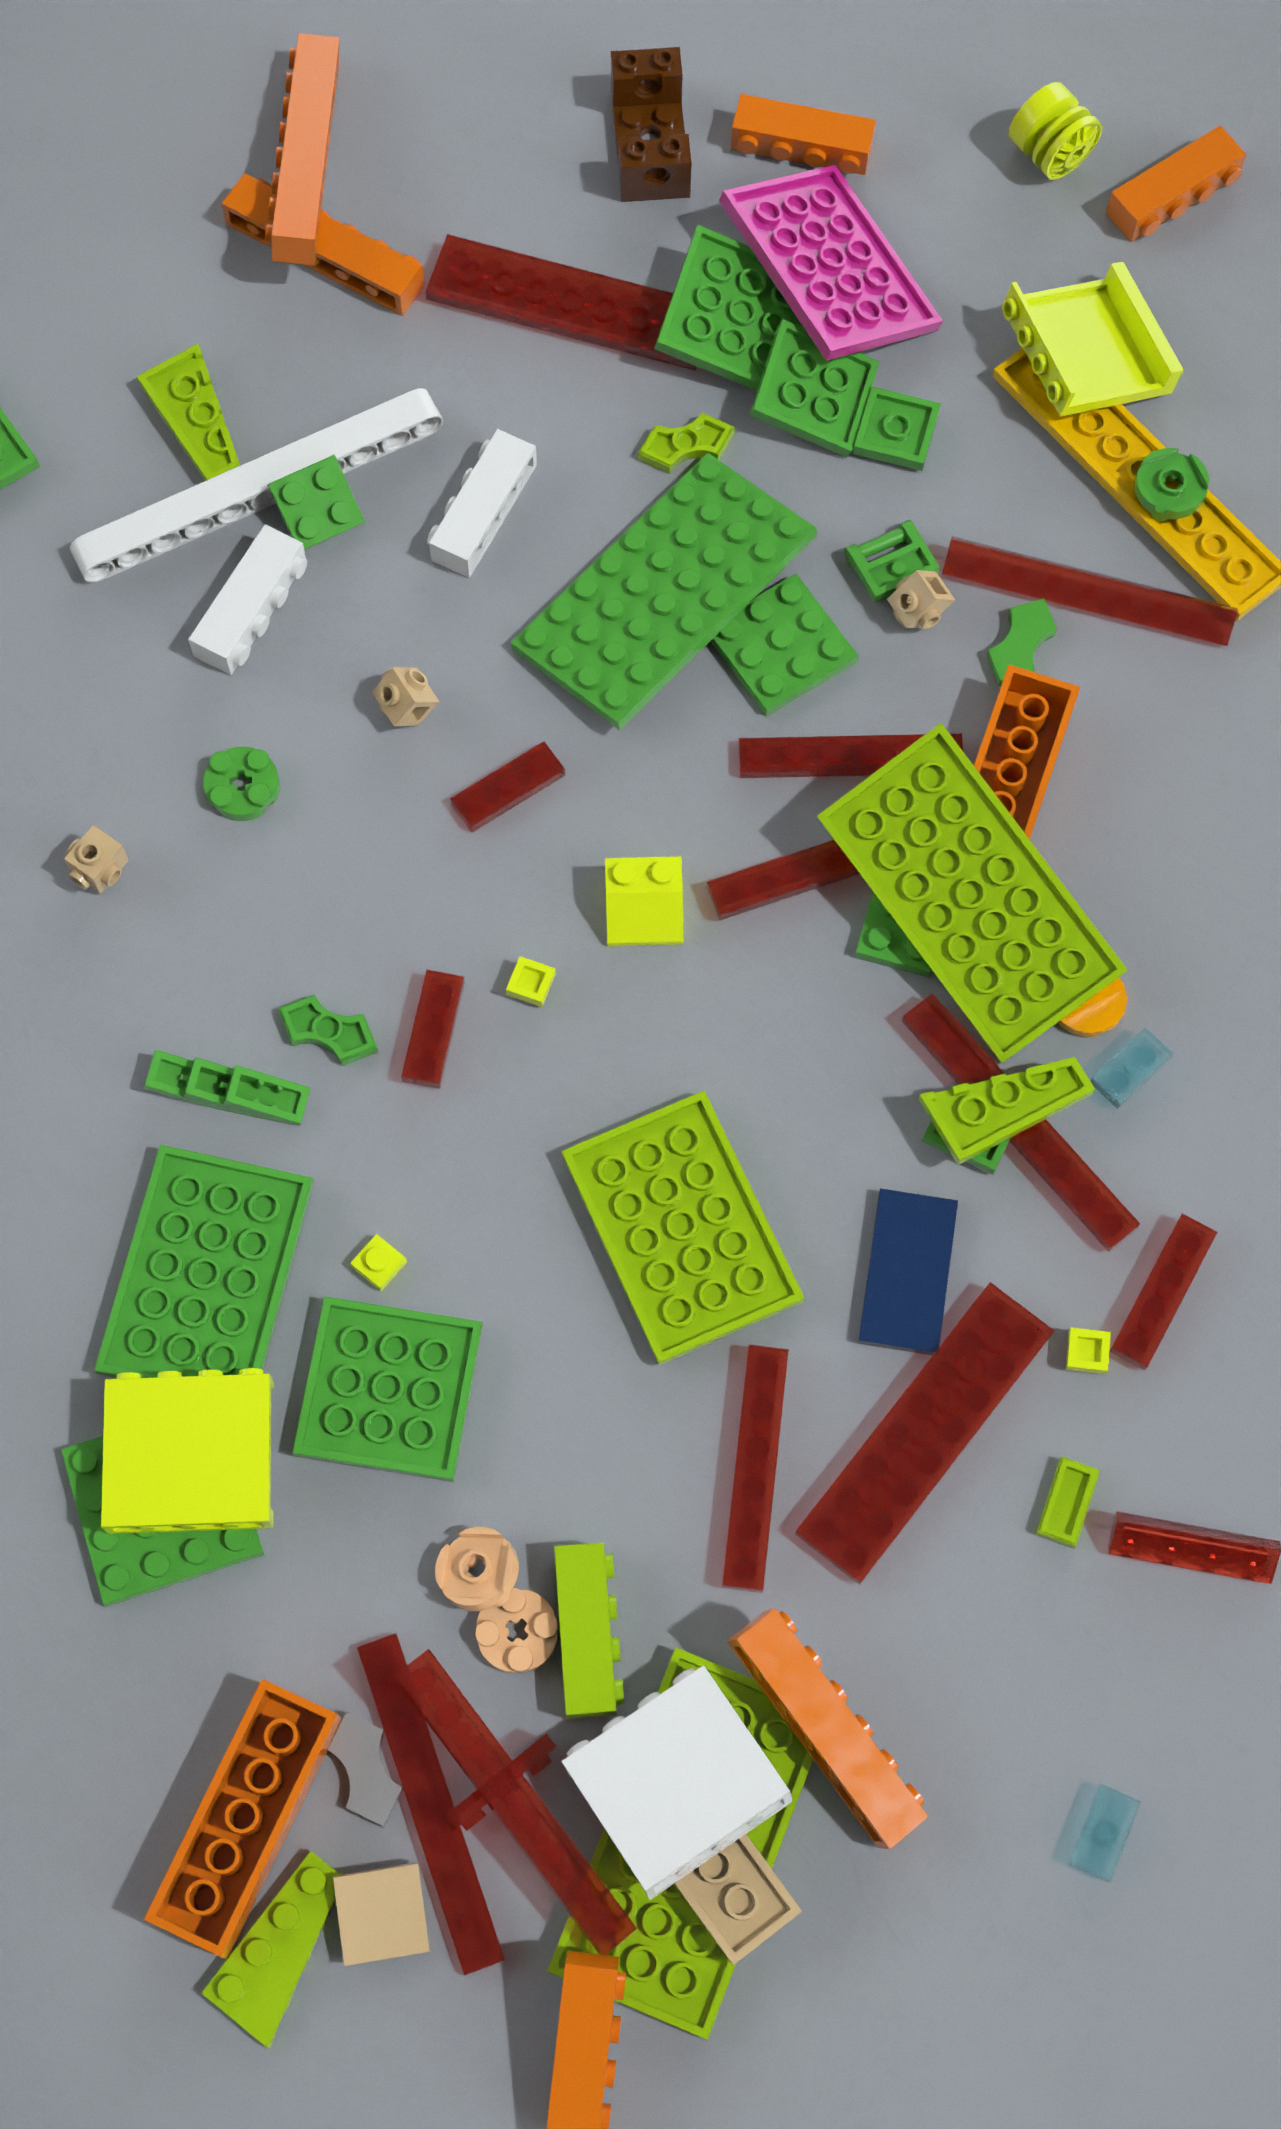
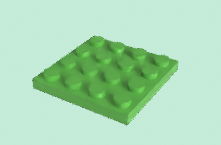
(723, 310)
(388, 1389)
(145, 1562)

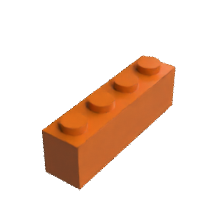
(802, 134)
(1176, 184)
(583, 2042)

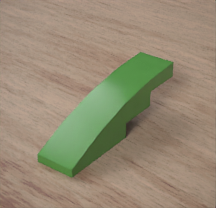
(227, 1088)

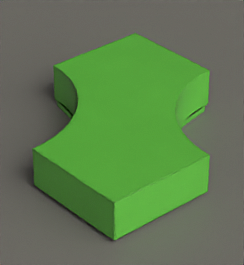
(1029, 628)
(343, 1035)

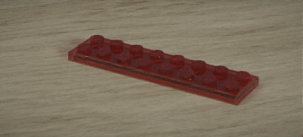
(551, 297)
(924, 1433)

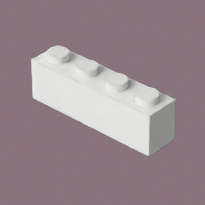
(482, 503)
(248, 600)

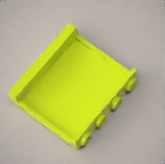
(1093, 342)
(187, 1452)

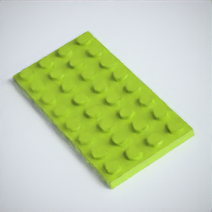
(972, 893)
(671, 1957)

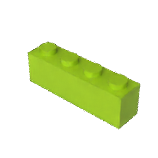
(585, 1631)

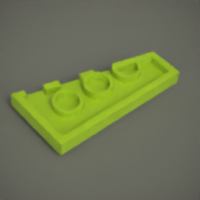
(189, 407)
(991, 1111)
(268, 1962)

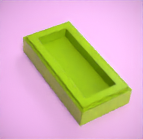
(1067, 1502)

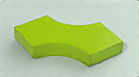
(671, 446)

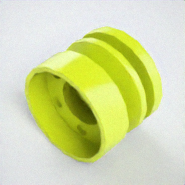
(1055, 130)

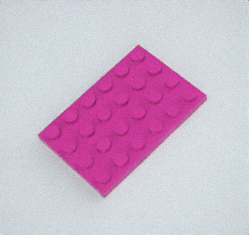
(830, 261)

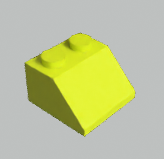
(644, 901)

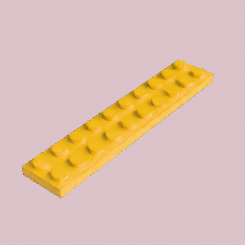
(1111, 448)

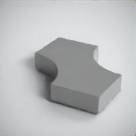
(359, 1750)

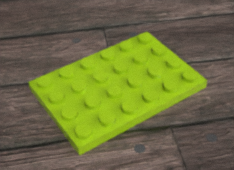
(682, 1227)

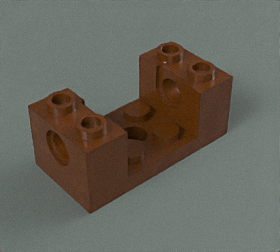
(646, 101)

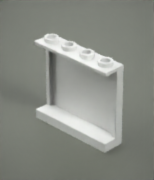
(676, 1780)

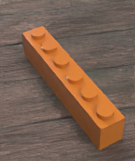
(341, 252)
(828, 1728)

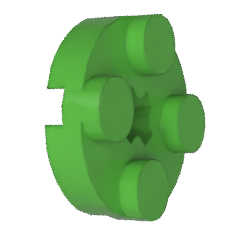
(1166, 502)
(236, 763)

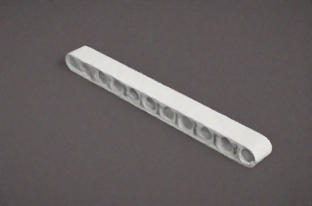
(245, 488)

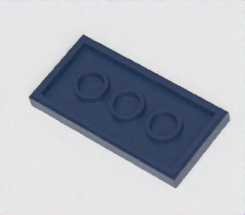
(908, 1272)

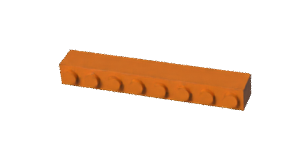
(304, 151)

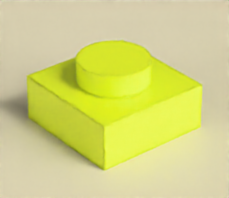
(530, 981)
(378, 1262)
(1088, 1350)

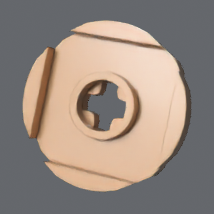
(489, 1588)
(518, 1655)

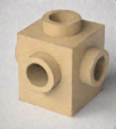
(920, 600)
(405, 696)
(95, 860)

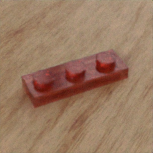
(508, 786)
(433, 1029)
(470, 1809)

